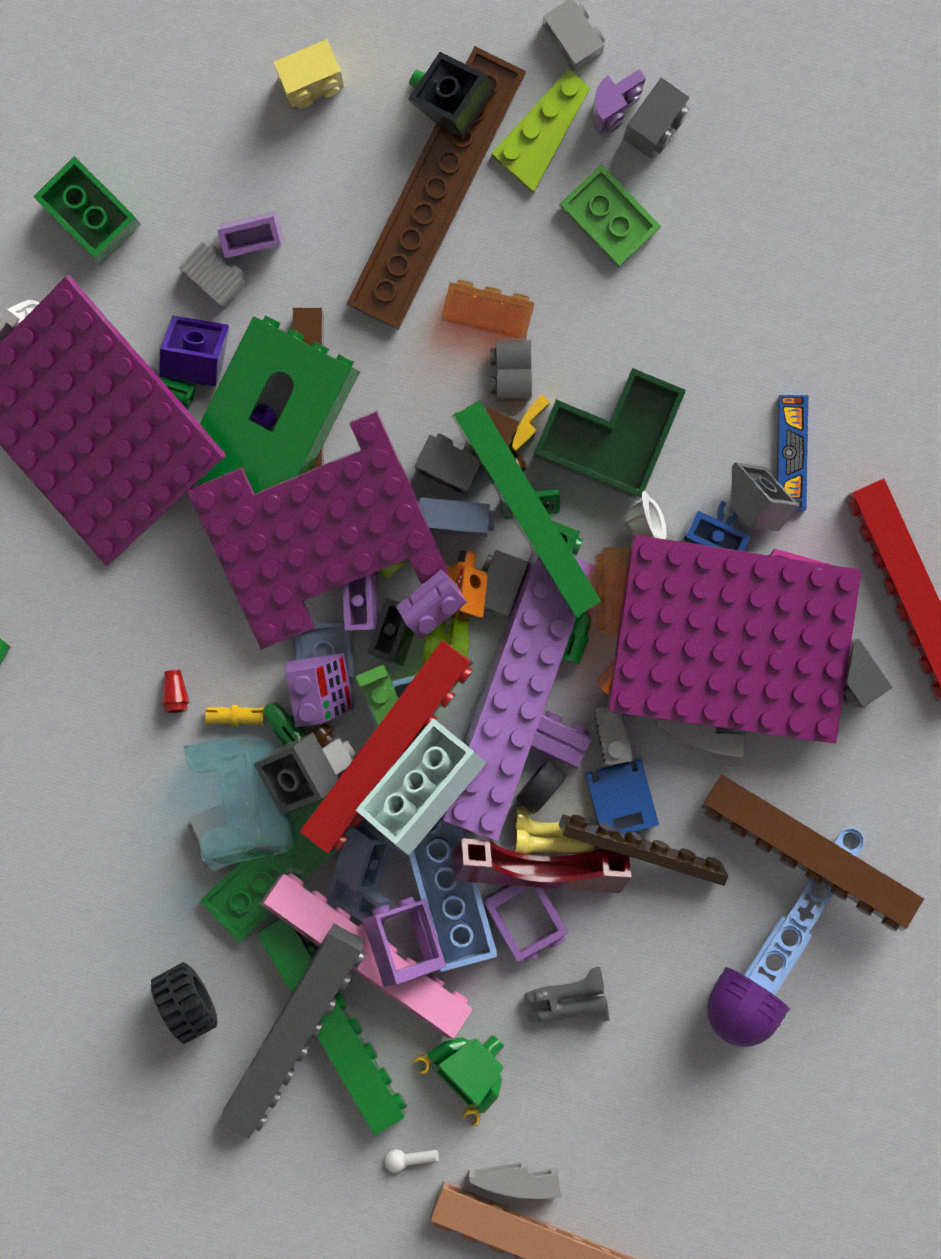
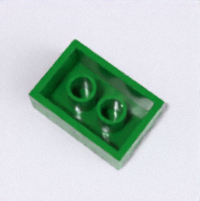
(87, 210)

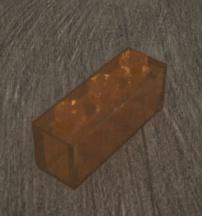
(488, 309)

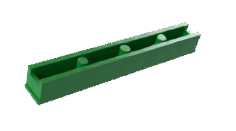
(526, 508)

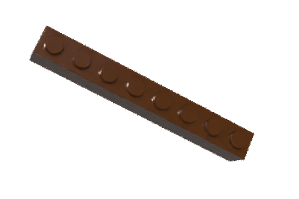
(812, 853)

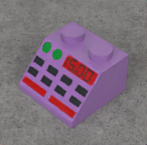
(319, 689)

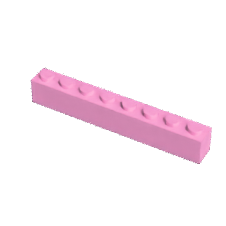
(314, 918)

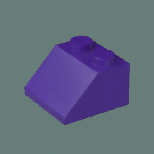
(193, 350)

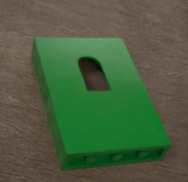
(307, 419)

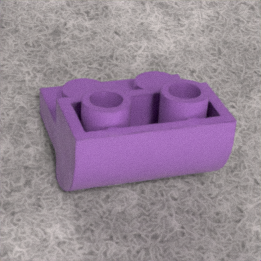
(613, 99)

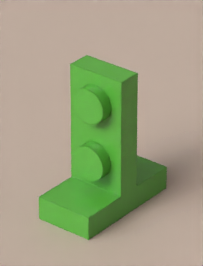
(378, 691)

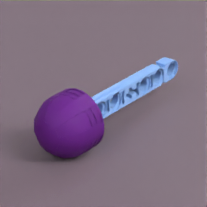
(745, 1006)

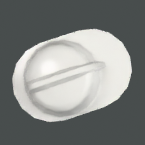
(646, 519)

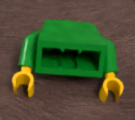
(469, 1071)

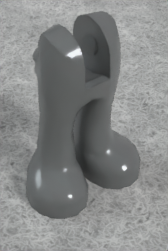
(554, 994)

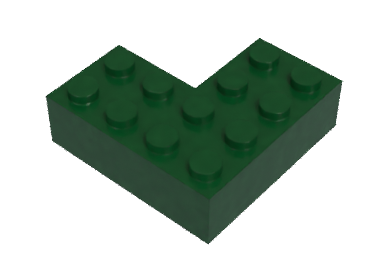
(618, 450)

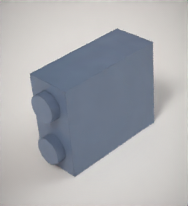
(457, 516)

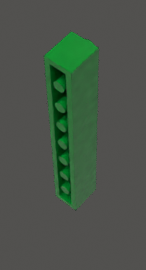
(339, 1033)

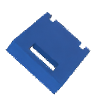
(621, 794)

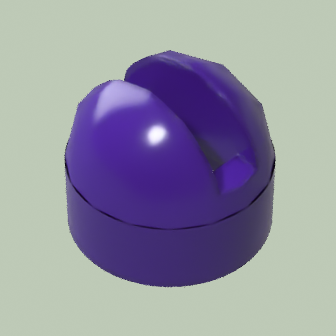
(264, 416)

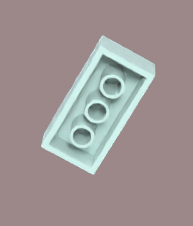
(421, 786)

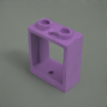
(425, 935)
(531, 951)

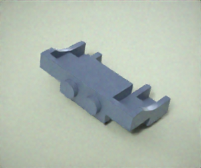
(359, 872)

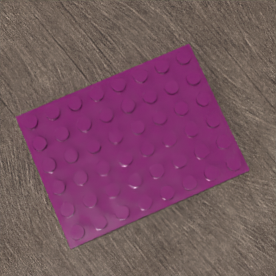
(95, 423)
(734, 639)

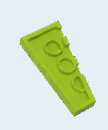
(538, 135)

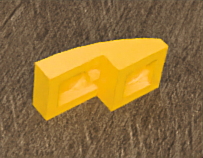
(525, 430)

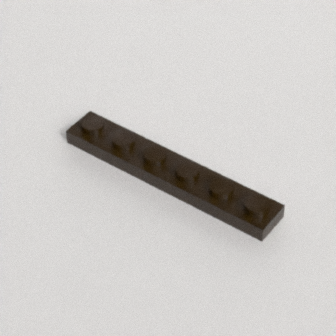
(638, 848)

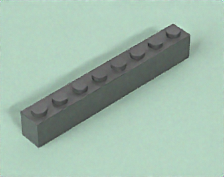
(292, 1030)

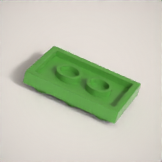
(610, 215)

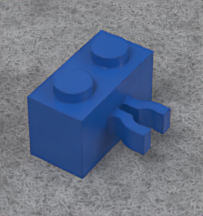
(715, 533)

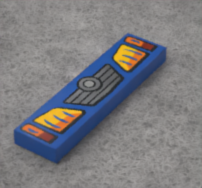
(793, 446)

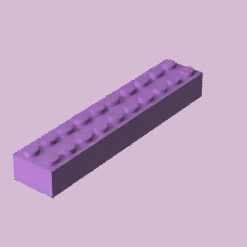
(513, 700)

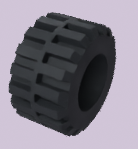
(183, 1003)

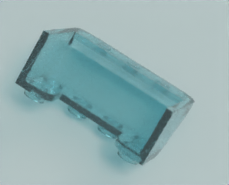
(252, 818)

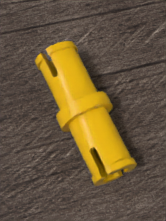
(234, 715)

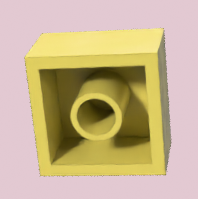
(309, 74)

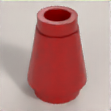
(174, 692)

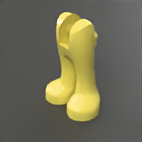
(543, 837)

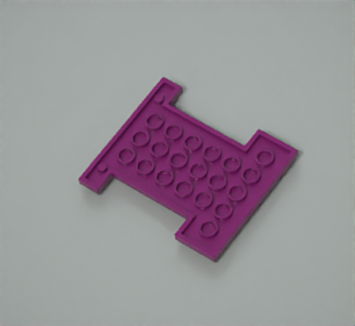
(315, 531)

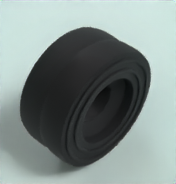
(541, 787)

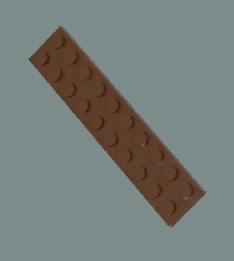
(431, 202)

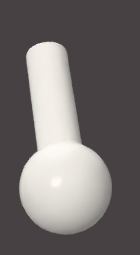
(397, 1160)

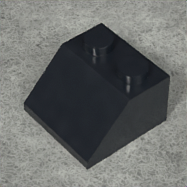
(452, 94)

